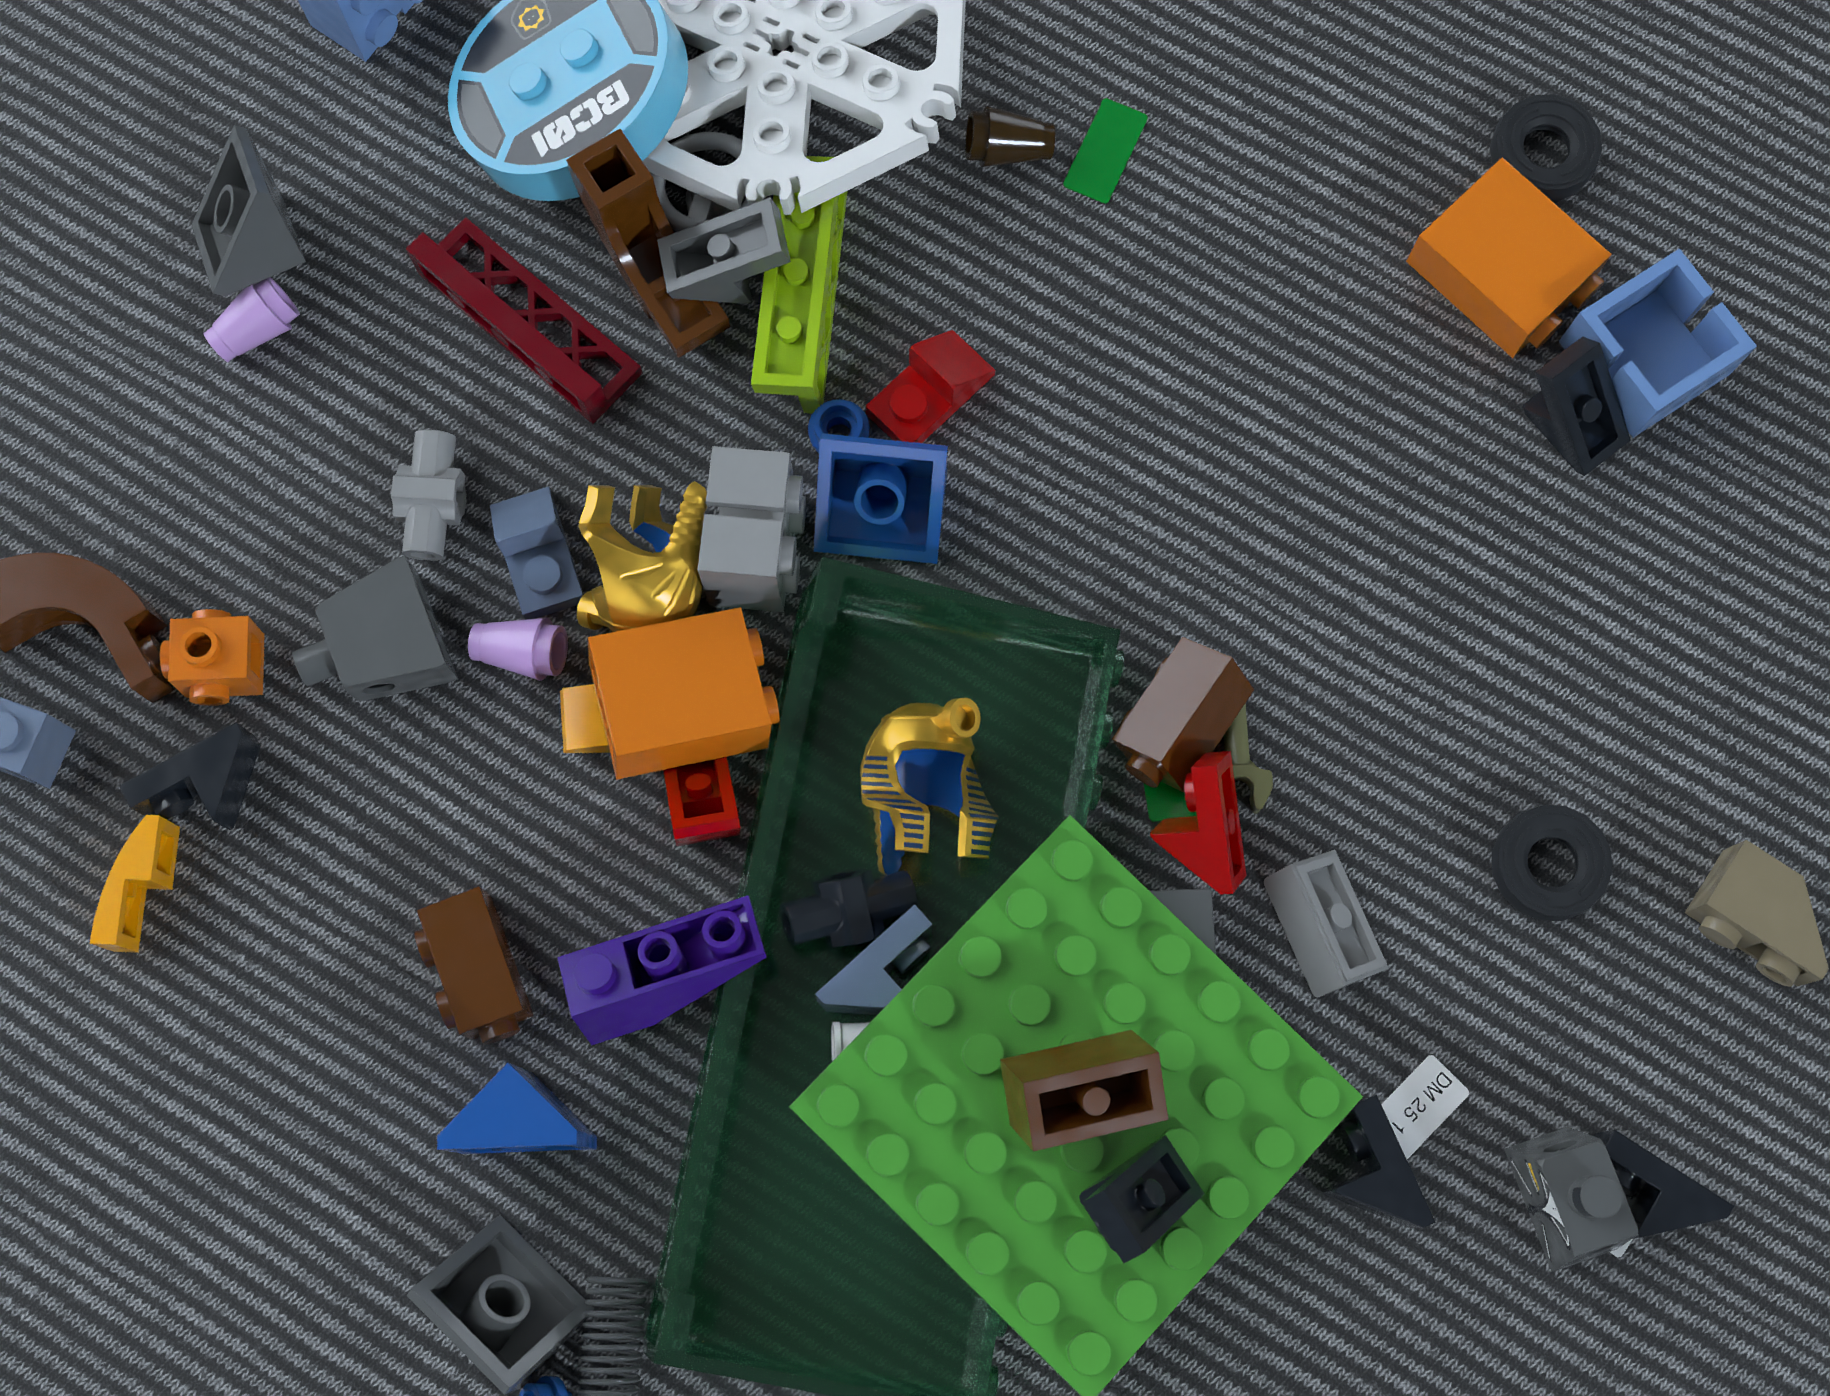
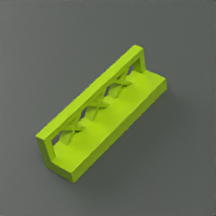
(800, 304)

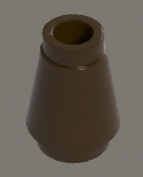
(1007, 138)

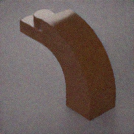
(630, 220)
(65, 589)

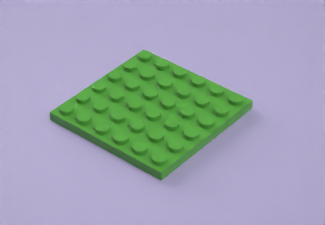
(1043, 964)

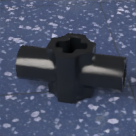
(848, 907)

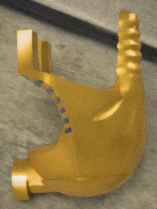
(639, 584)
(922, 760)

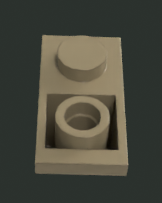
(1763, 911)

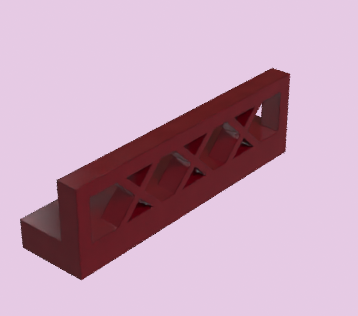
(518, 329)

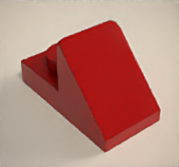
(931, 389)
(702, 802)
(1213, 839)

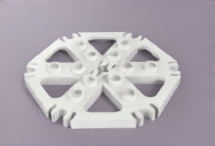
(779, 92)

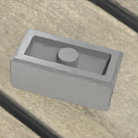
(1324, 923)

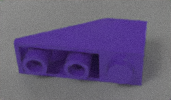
(658, 969)

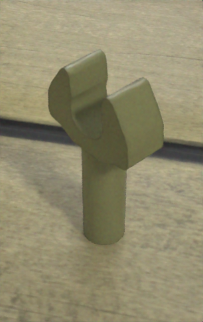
(1257, 779)

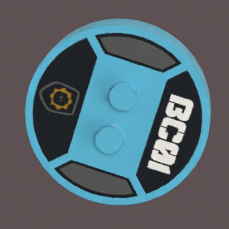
(560, 77)

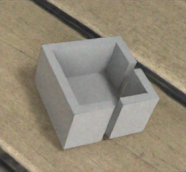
(749, 546)

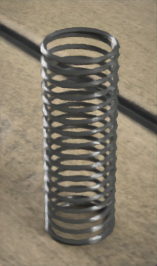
(636, 1285)

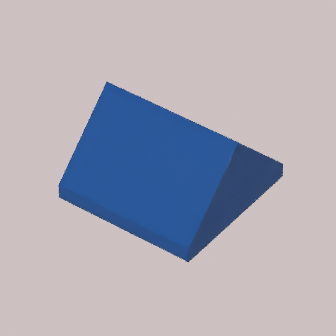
(880, 498)
(515, 1116)

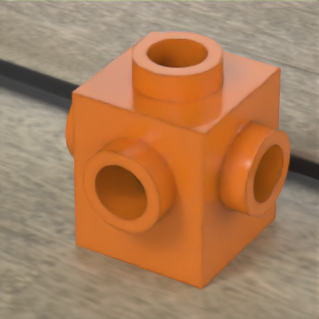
(214, 657)

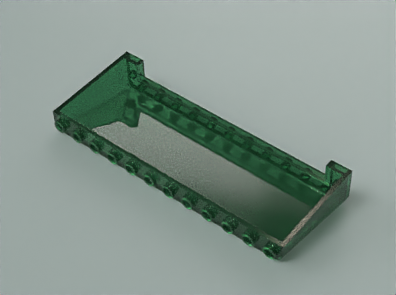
(771, 1242)

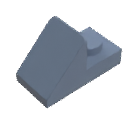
(536, 553)
(865, 981)

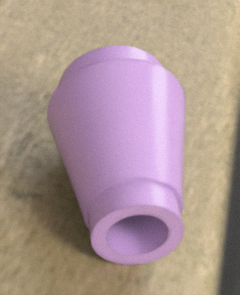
(252, 319)
(520, 646)

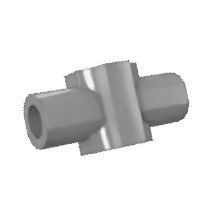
(428, 495)

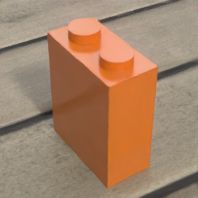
(1509, 259)
(681, 692)

